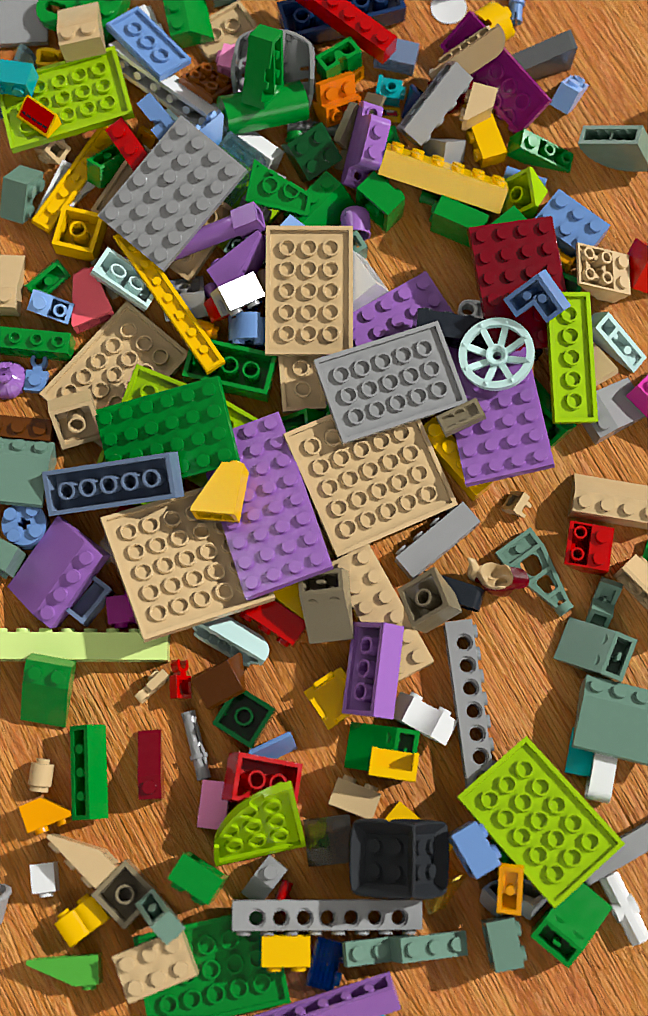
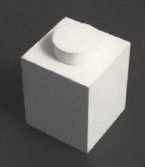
(44, 879)

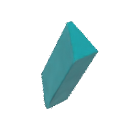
(578, 761)

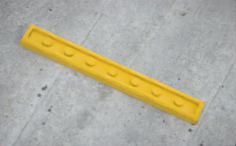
(173, 307)

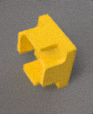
(328, 696)

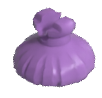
(11, 379)

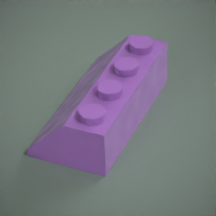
(373, 670)

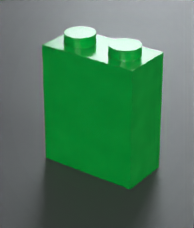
(453, 219)

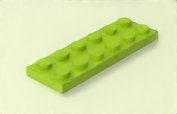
(572, 362)

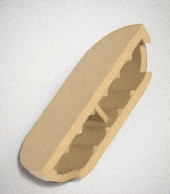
(475, 50)

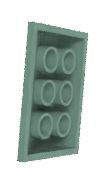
(22, 471)
(612, 720)

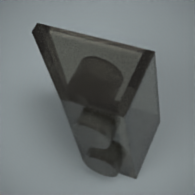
(327, 840)

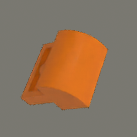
(334, 96)

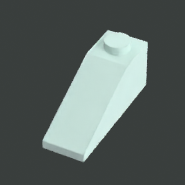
(615, 341)

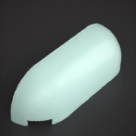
(233, 637)

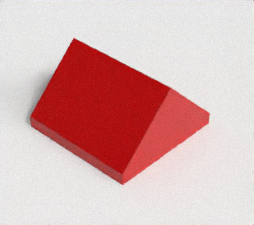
(638, 265)

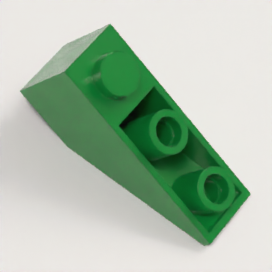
(538, 152)

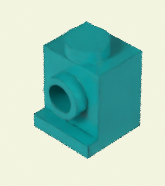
(391, 89)

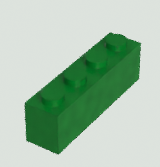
(88, 772)

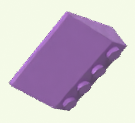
(57, 572)

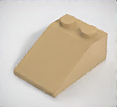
(80, 32)
(11, 284)

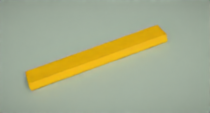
(70, 183)

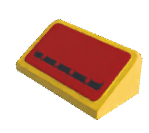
(38, 117)

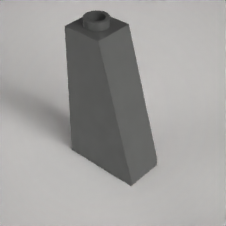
(548, 56)

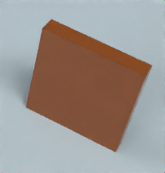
(206, 82)

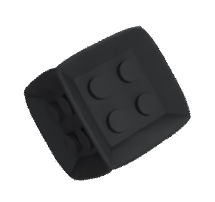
(399, 858)

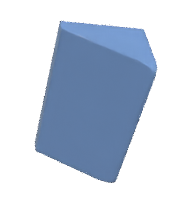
(276, 747)

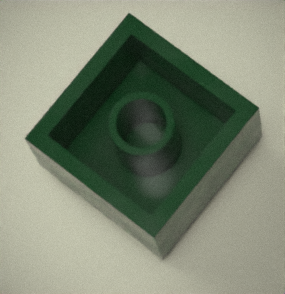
(312, 152)
(244, 718)

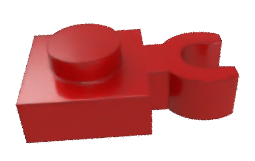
(180, 683)

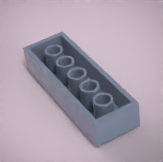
(113, 483)

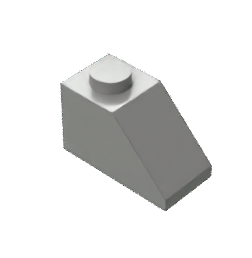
(264, 879)

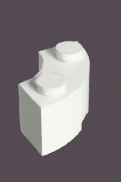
(431, 722)

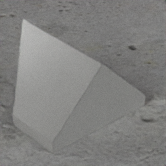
(449, 149)

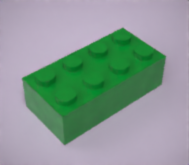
(244, 374)

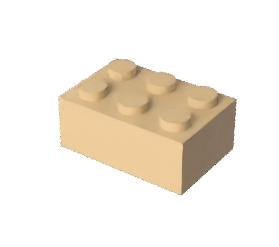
(154, 966)

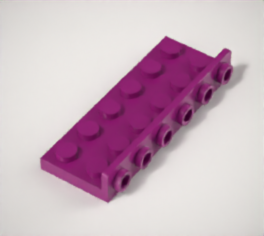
(518, 95)

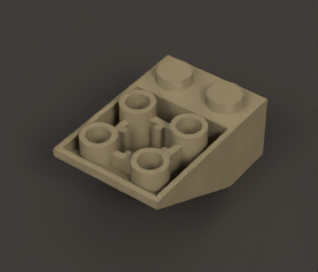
(327, 606)

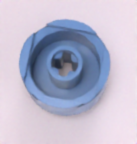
(247, 330)
(14, 520)

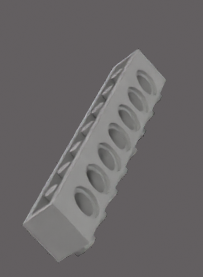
(453, 631)
(410, 922)

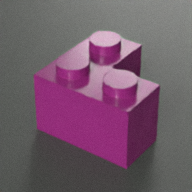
(119, 612)

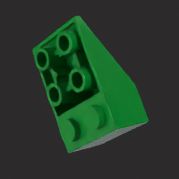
(364, 736)
(571, 924)

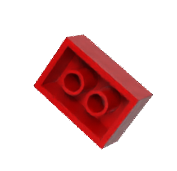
(251, 773)

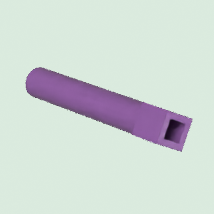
(241, 223)

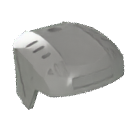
(296, 54)

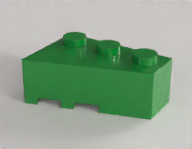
(263, 66)

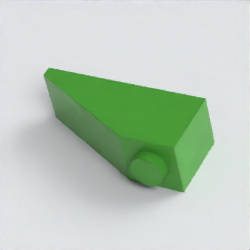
(75, 970)

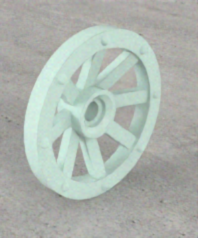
(496, 350)

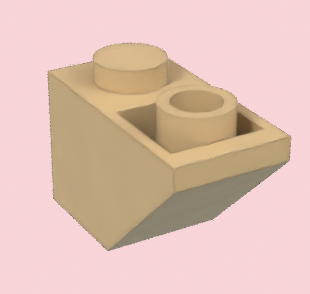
(479, 105)

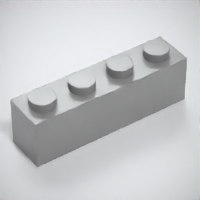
(435, 103)
(436, 541)

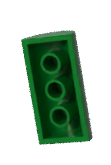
(287, 107)

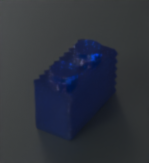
(325, 964)

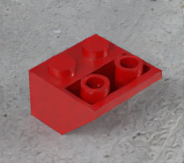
(589, 547)

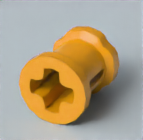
(566, 261)

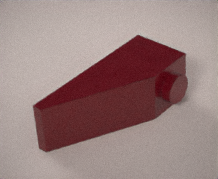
(150, 765)

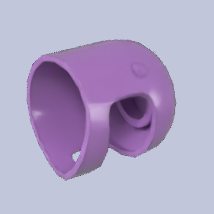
(358, 218)

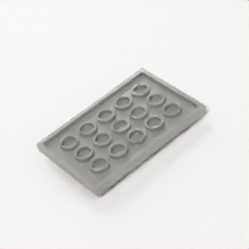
(172, 193)
(389, 382)

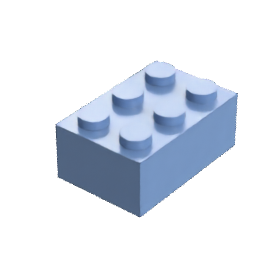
(573, 223)
(473, 849)

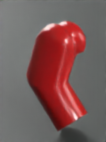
(284, 891)

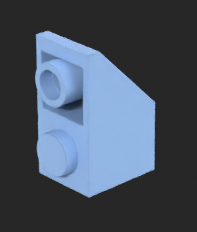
(569, 93)
(213, 126)
(50, 306)

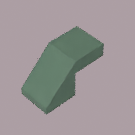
(603, 602)

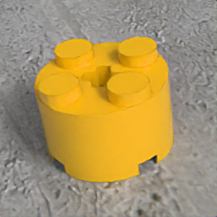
(494, 13)

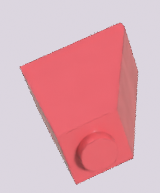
(90, 302)

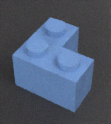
(541, 293)

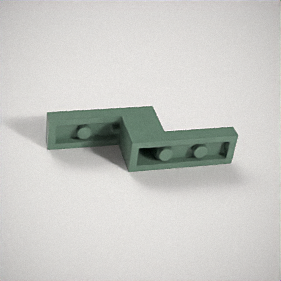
(405, 948)

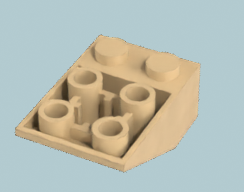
(603, 272)
(90, 860)

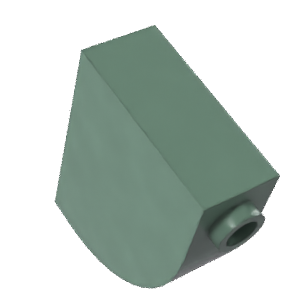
(616, 146)

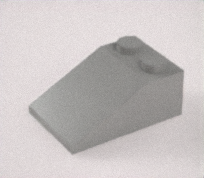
(614, 411)

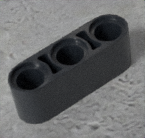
(468, 595)

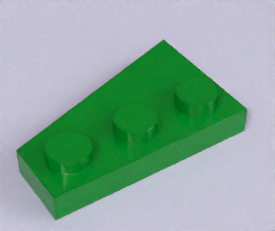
(275, 192)

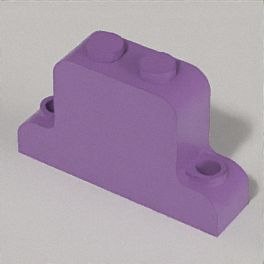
(366, 144)

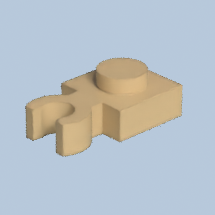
(156, 681)

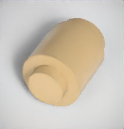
(40, 775)

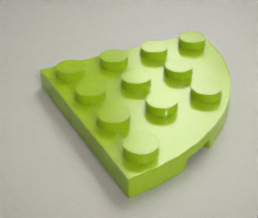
(260, 826)

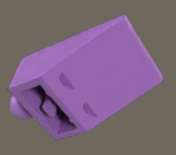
(240, 261)

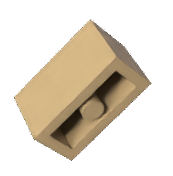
(355, 798)

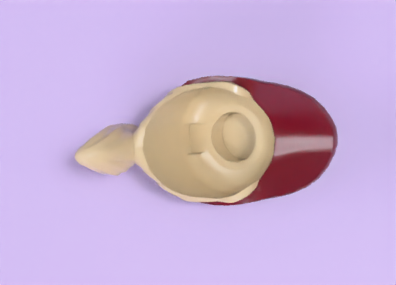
(497, 578)

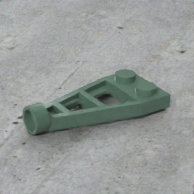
(520, 549)

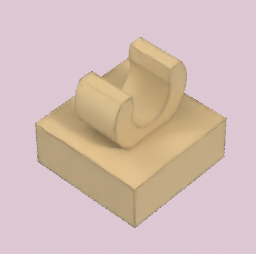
(515, 503)

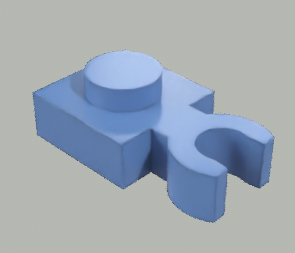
(37, 378)

